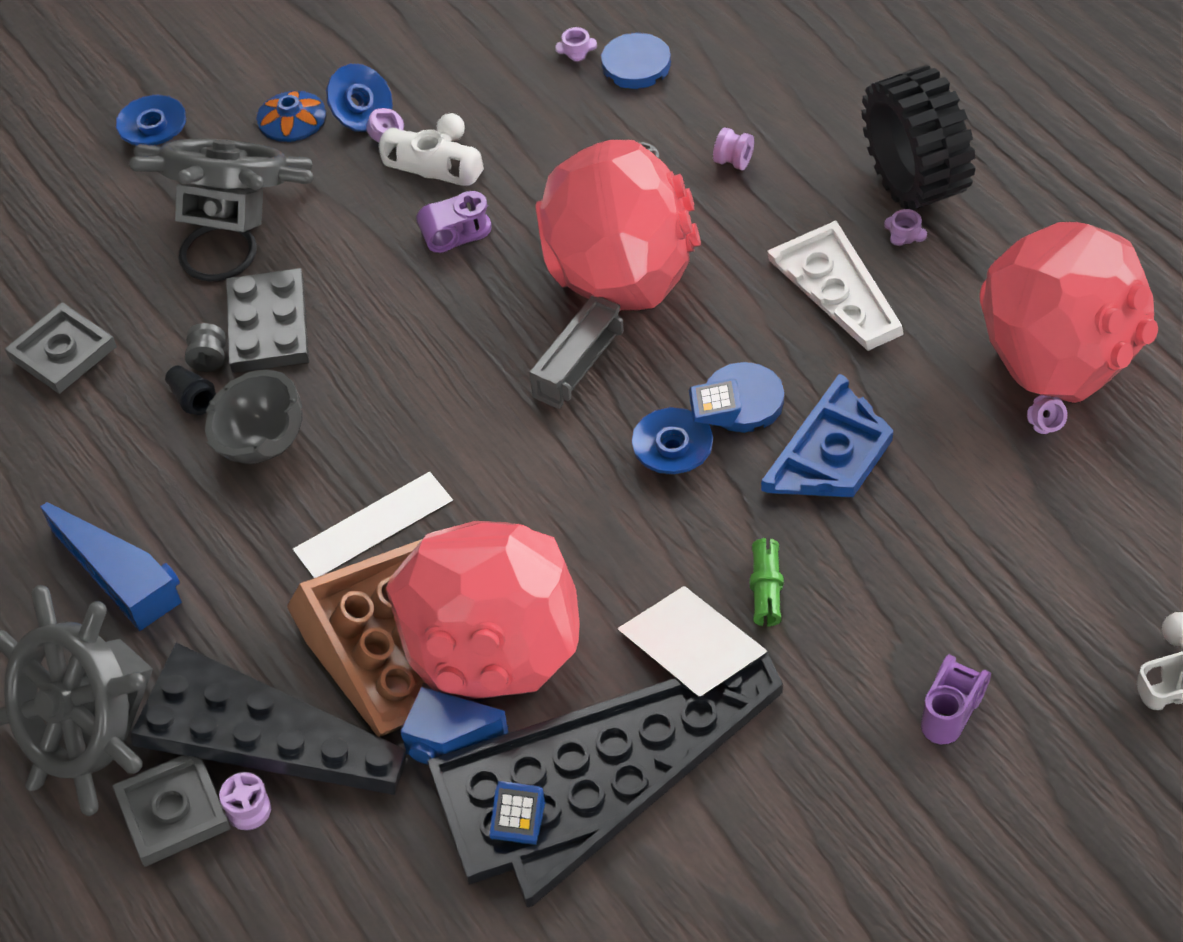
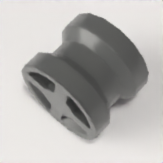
(205, 347)

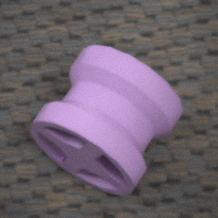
(733, 148)
(239, 791)

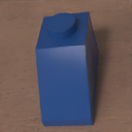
(448, 723)

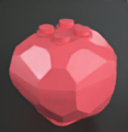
(617, 225)
(1068, 309)
(485, 609)

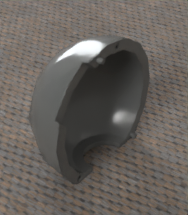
(254, 417)

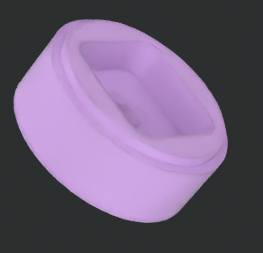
(381, 120)

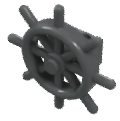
(221, 178)
(85, 701)

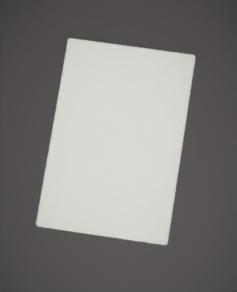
(692, 641)

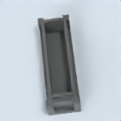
(575, 351)

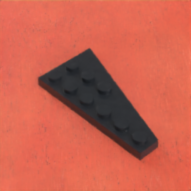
(237, 720)

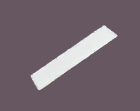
(372, 525)

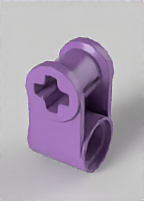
(451, 222)
(953, 693)

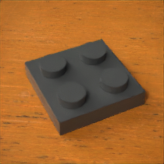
(60, 347)
(171, 808)

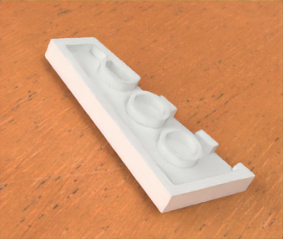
(839, 283)

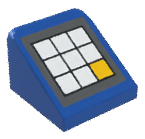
(716, 402)
(517, 812)

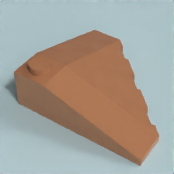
(357, 640)

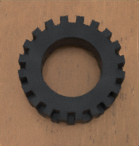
(918, 137)

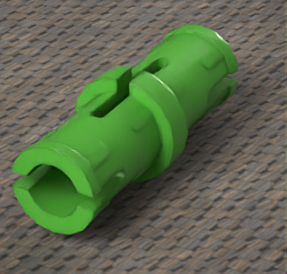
(766, 582)

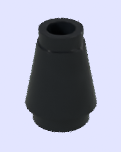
(190, 390)

